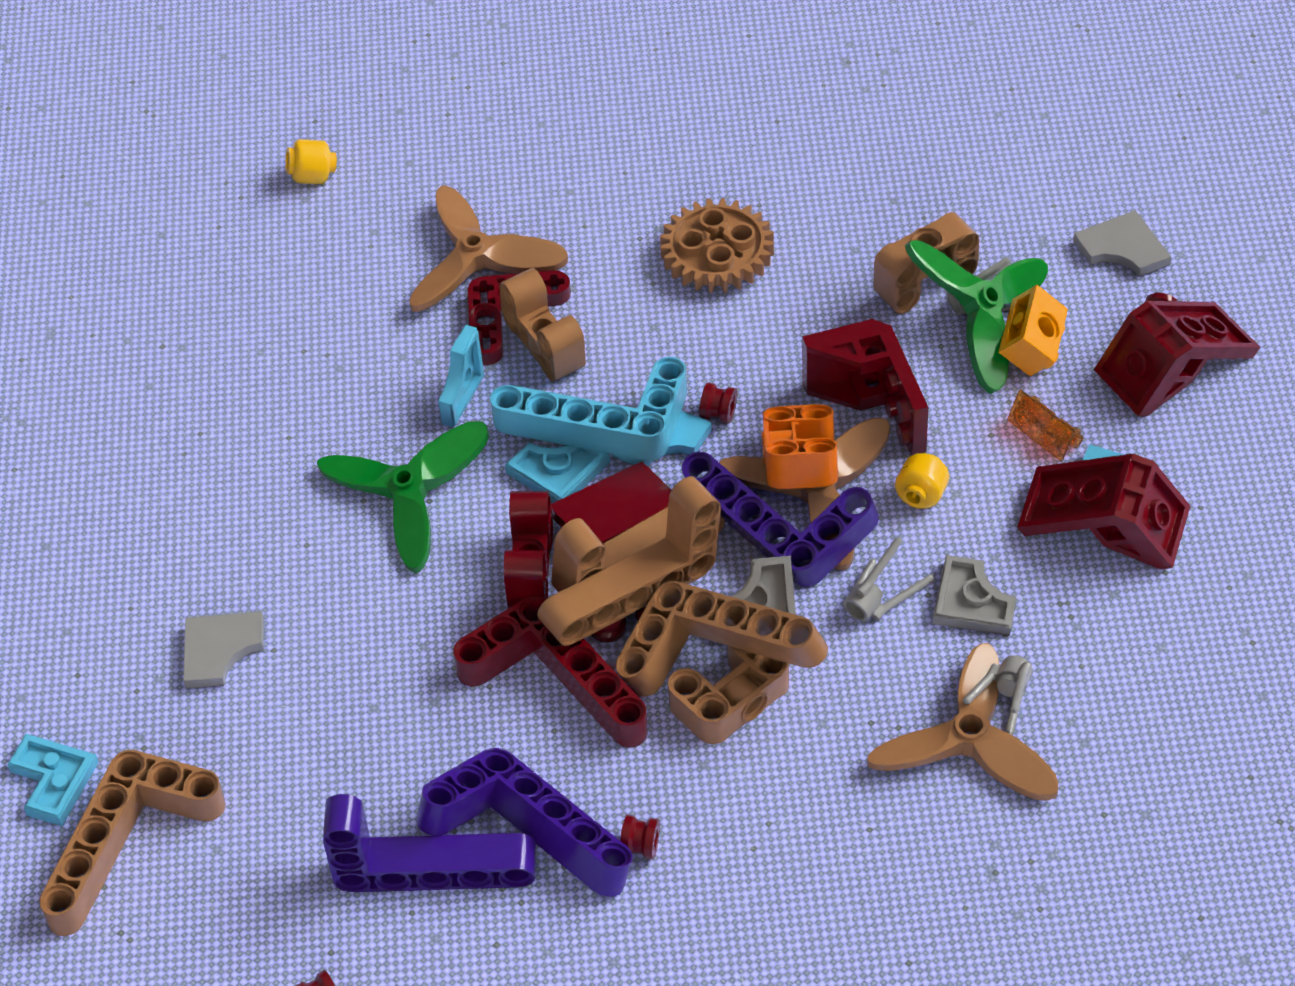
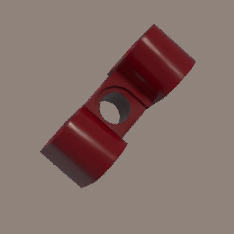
(532, 539)

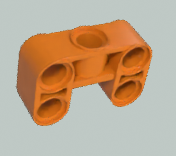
(799, 446)

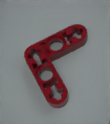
(493, 308)

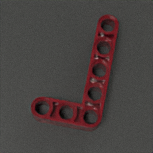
(527, 635)

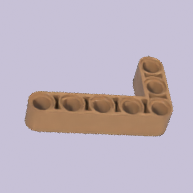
(582, 554)
(630, 583)
(688, 610)
(115, 825)

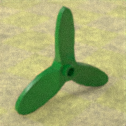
(982, 303)
(410, 482)

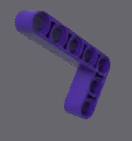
(770, 525)
(532, 806)
(420, 862)

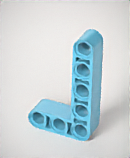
(595, 424)

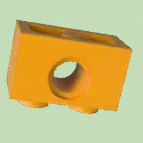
(1033, 331)

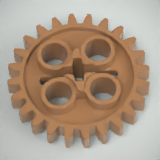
(717, 245)

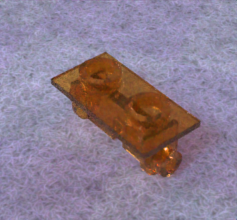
(1043, 426)

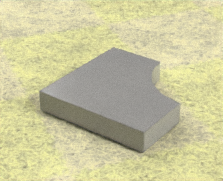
(1125, 242)
(770, 584)
(970, 600)
(217, 644)

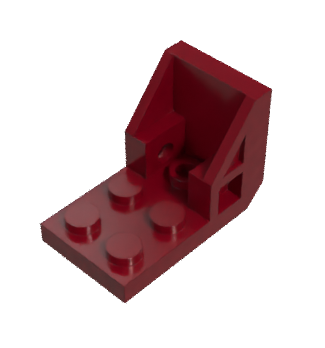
(1165, 349)
(850, 357)
(1115, 497)

